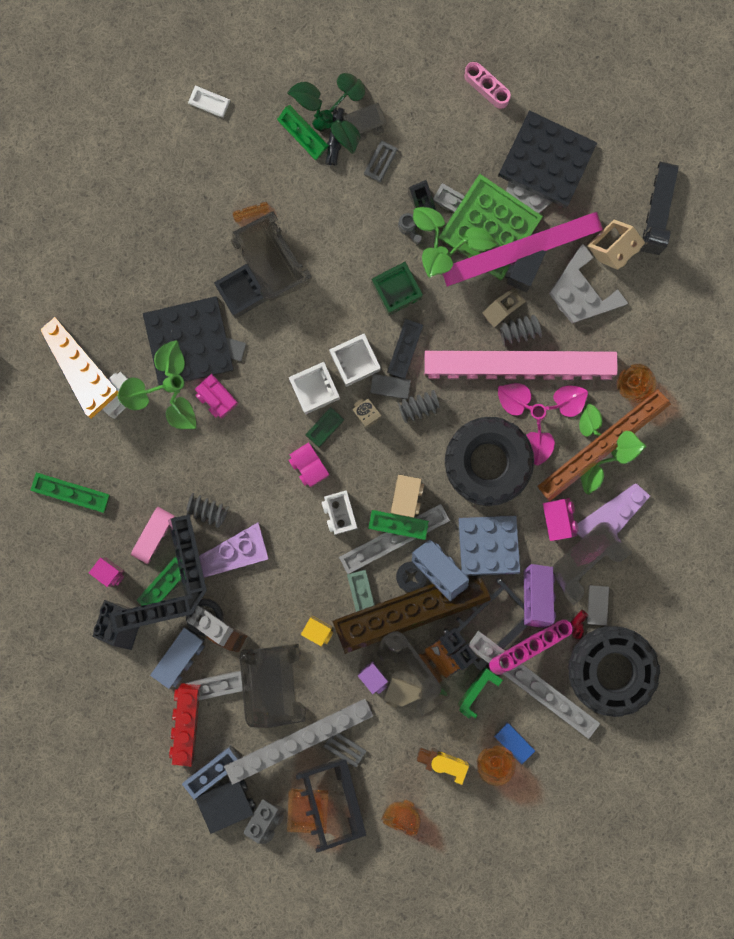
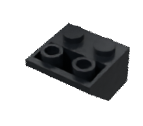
(103, 630)

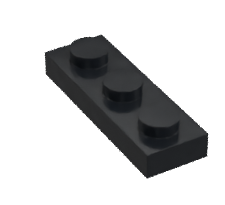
(405, 349)

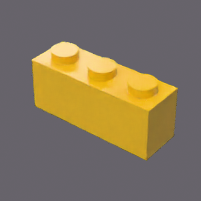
(317, 631)

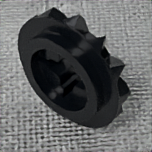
(401, 577)

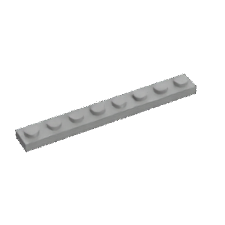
(537, 688)
(298, 741)

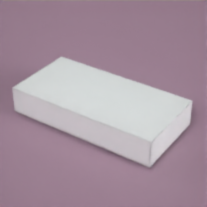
(209, 101)

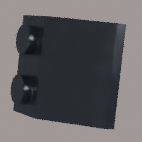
(524, 271)

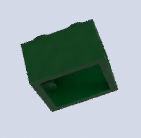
(396, 288)

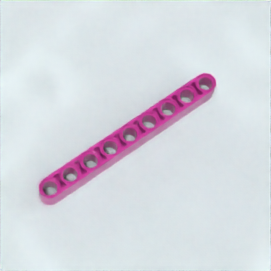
(526, 246)

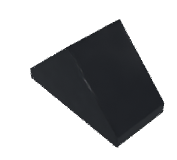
(421, 195)

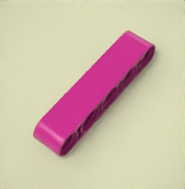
(523, 648)

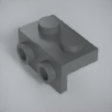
(264, 822)

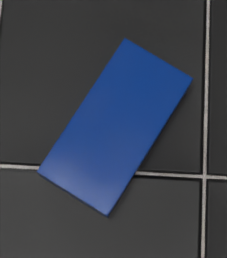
(514, 742)

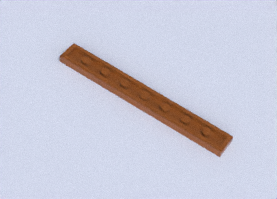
(603, 445)

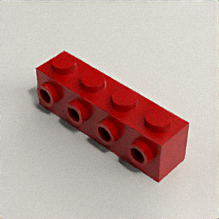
(185, 724)

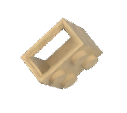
(622, 249)
(406, 496)

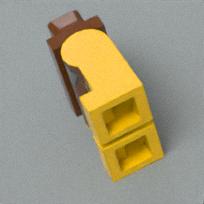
(442, 763)

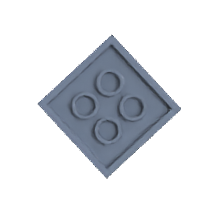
(489, 545)

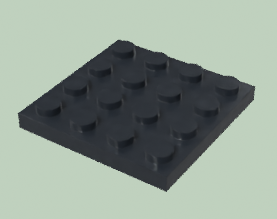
(547, 159)
(199, 335)

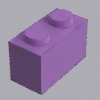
(373, 678)

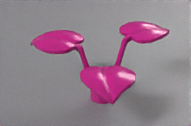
(515, 399)

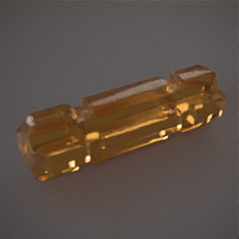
(251, 211)

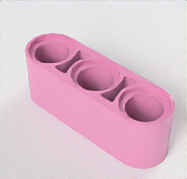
(483, 77)
(151, 535)

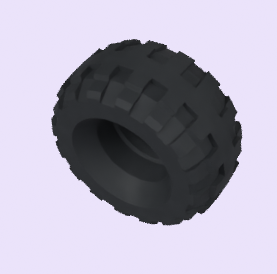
(517, 451)
(584, 666)

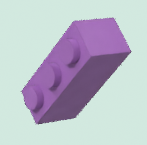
(539, 596)

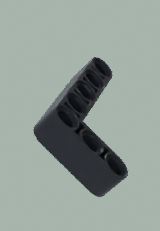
(656, 235)

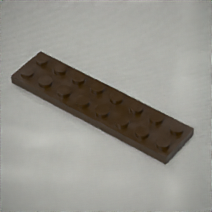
(405, 613)

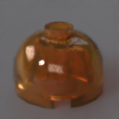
(636, 383)
(496, 765)
(402, 817)

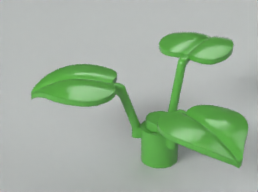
(437, 259)
(167, 359)
(628, 448)

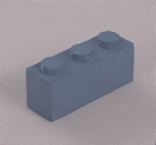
(440, 569)
(178, 658)
(210, 773)

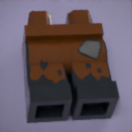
(445, 657)

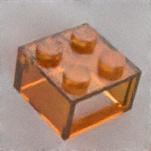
(299, 805)

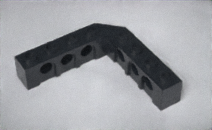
(191, 577)

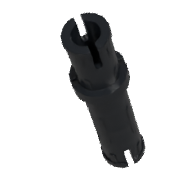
(334, 144)

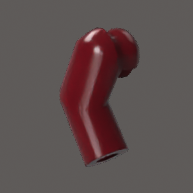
(577, 624)

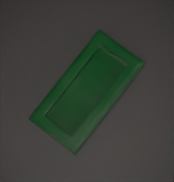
(324, 427)

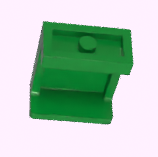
(474, 689)

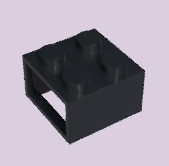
(240, 291)

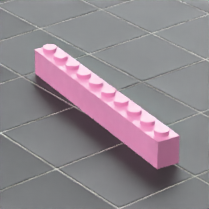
(520, 364)

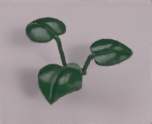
(308, 97)

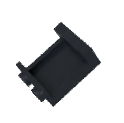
(225, 805)

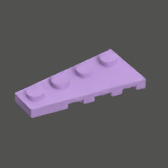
(616, 511)
(235, 552)

